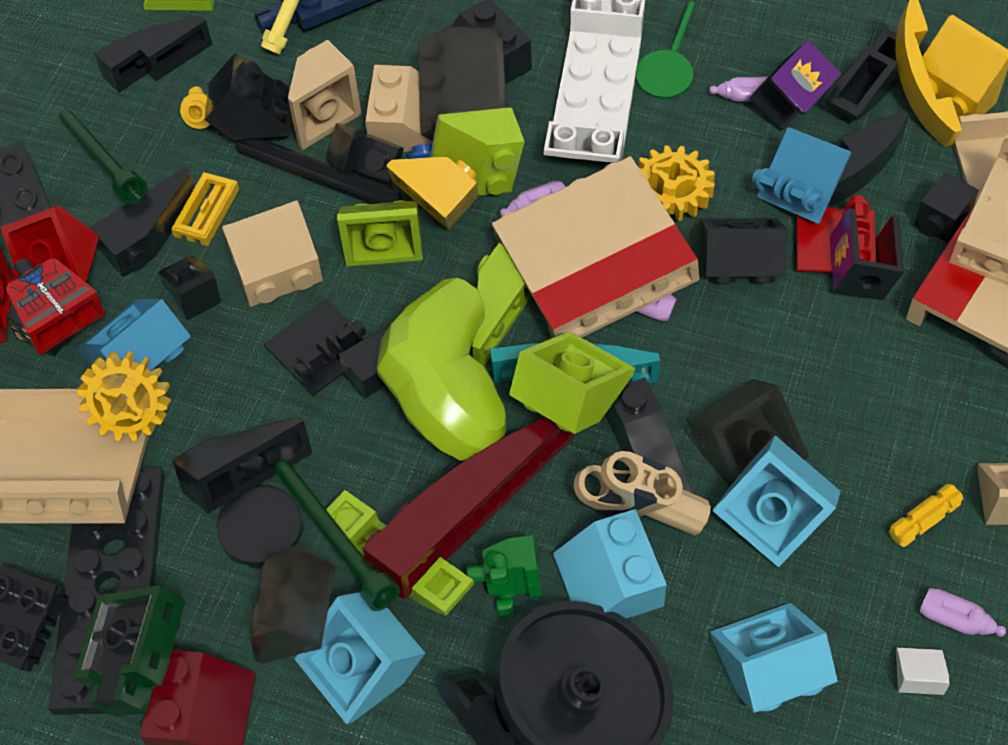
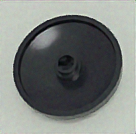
(582, 679)

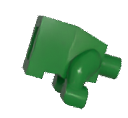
(509, 570)

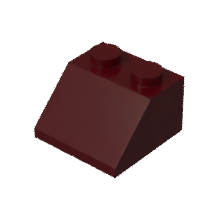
(199, 702)

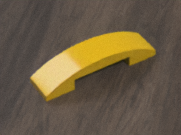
(935, 115)

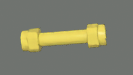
(274, 39)

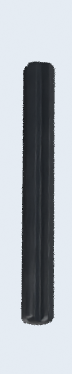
(317, 171)

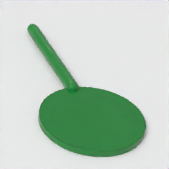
(666, 72)

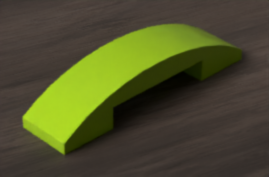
(436, 590)

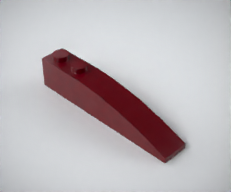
(461, 503)

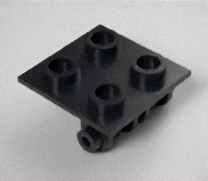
(19, 186)
(313, 346)
(23, 611)

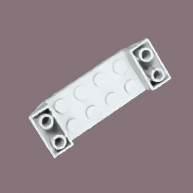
(597, 81)

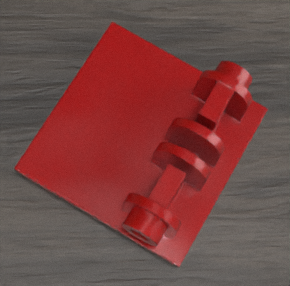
(814, 238)

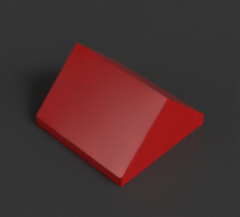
(52, 236)

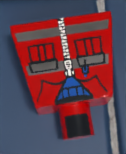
(51, 302)

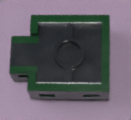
(128, 648)

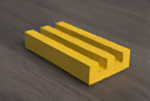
(220, 197)

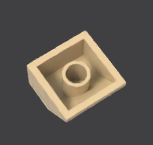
(322, 93)
(395, 106)
(273, 253)

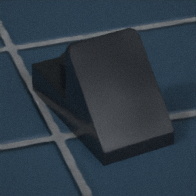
(361, 152)
(191, 285)

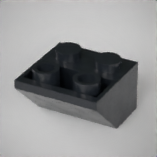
(247, 102)

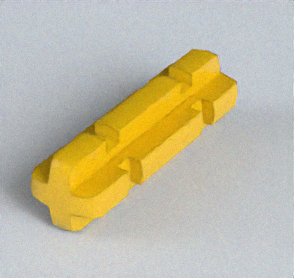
(925, 515)

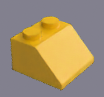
(966, 67)
(437, 184)

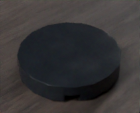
(258, 525)

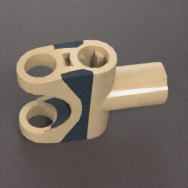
(646, 487)

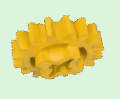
(679, 180)
(103, 399)

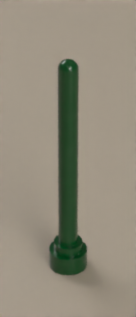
(126, 183)
(376, 587)

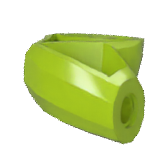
(435, 378)

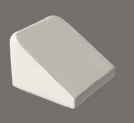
(921, 671)

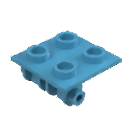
(802, 174)

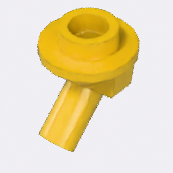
(194, 108)

